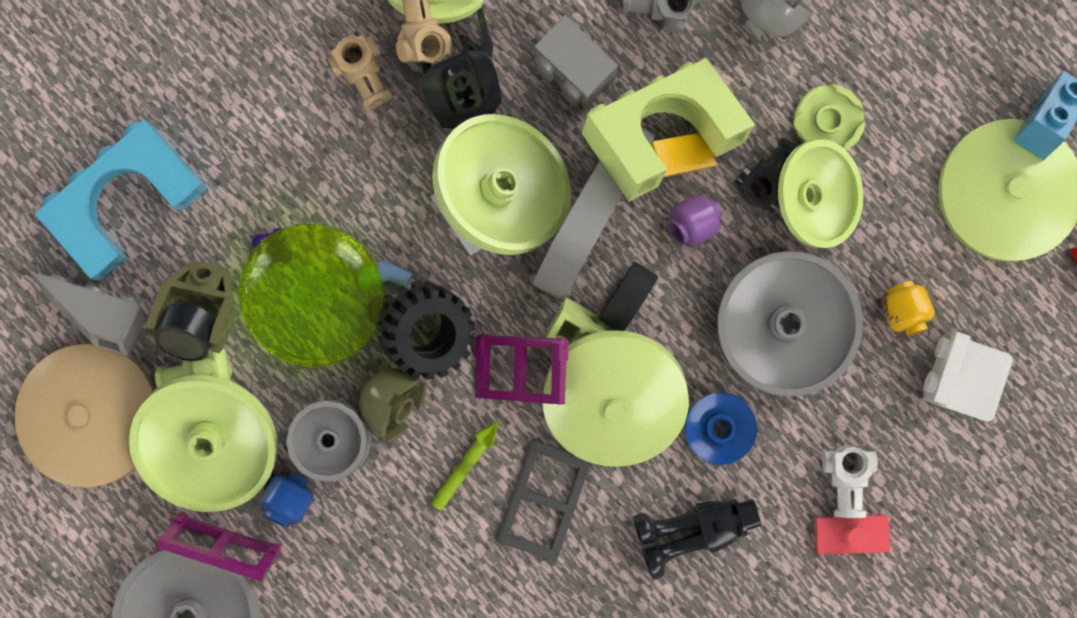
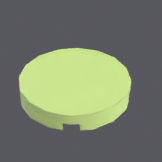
(818, 116)

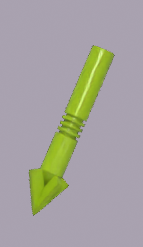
(484, 439)

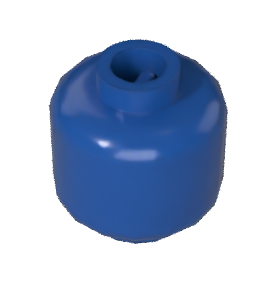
(286, 499)

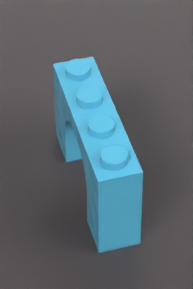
(73, 211)

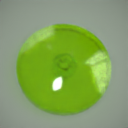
(311, 294)

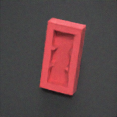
(852, 535)

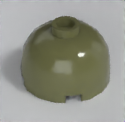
(388, 400)

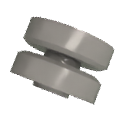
(307, 440)

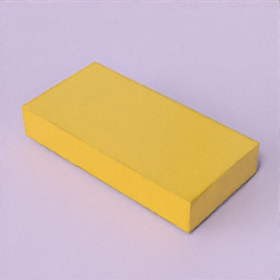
(684, 154)

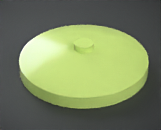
(501, 184)
(1005, 197)
(620, 399)
(203, 443)

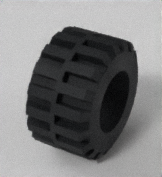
(448, 345)

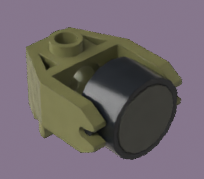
(184, 322)

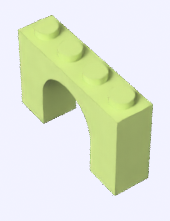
(692, 93)

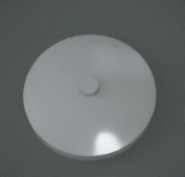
(789, 323)
(184, 588)

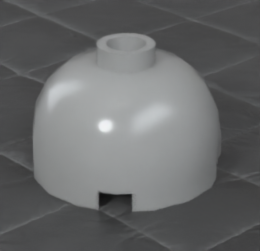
(775, 17)

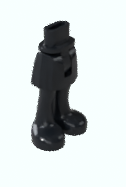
(718, 527)

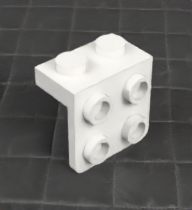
(967, 376)

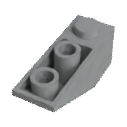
(101, 318)

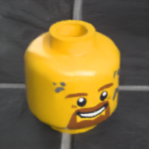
(908, 308)

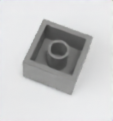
(574, 63)

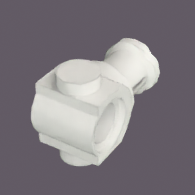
(850, 483)

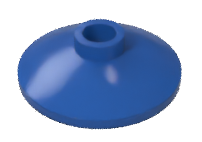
(739, 433)

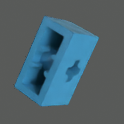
(1050, 117)

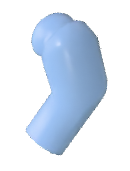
(394, 273)

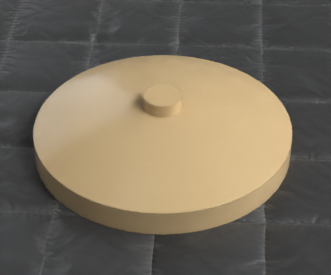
(79, 414)

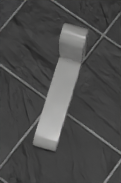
(580, 232)

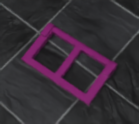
(558, 380)
(214, 557)

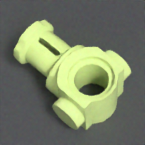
(212, 365)

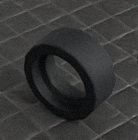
(628, 297)

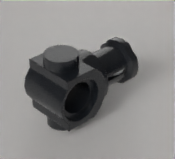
(768, 173)

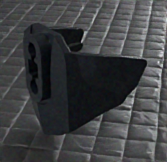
(460, 85)

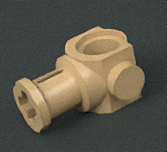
(417, 27)
(362, 71)

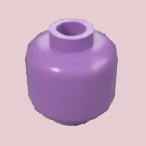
(694, 220)

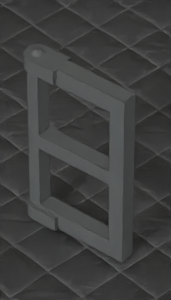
(520, 492)

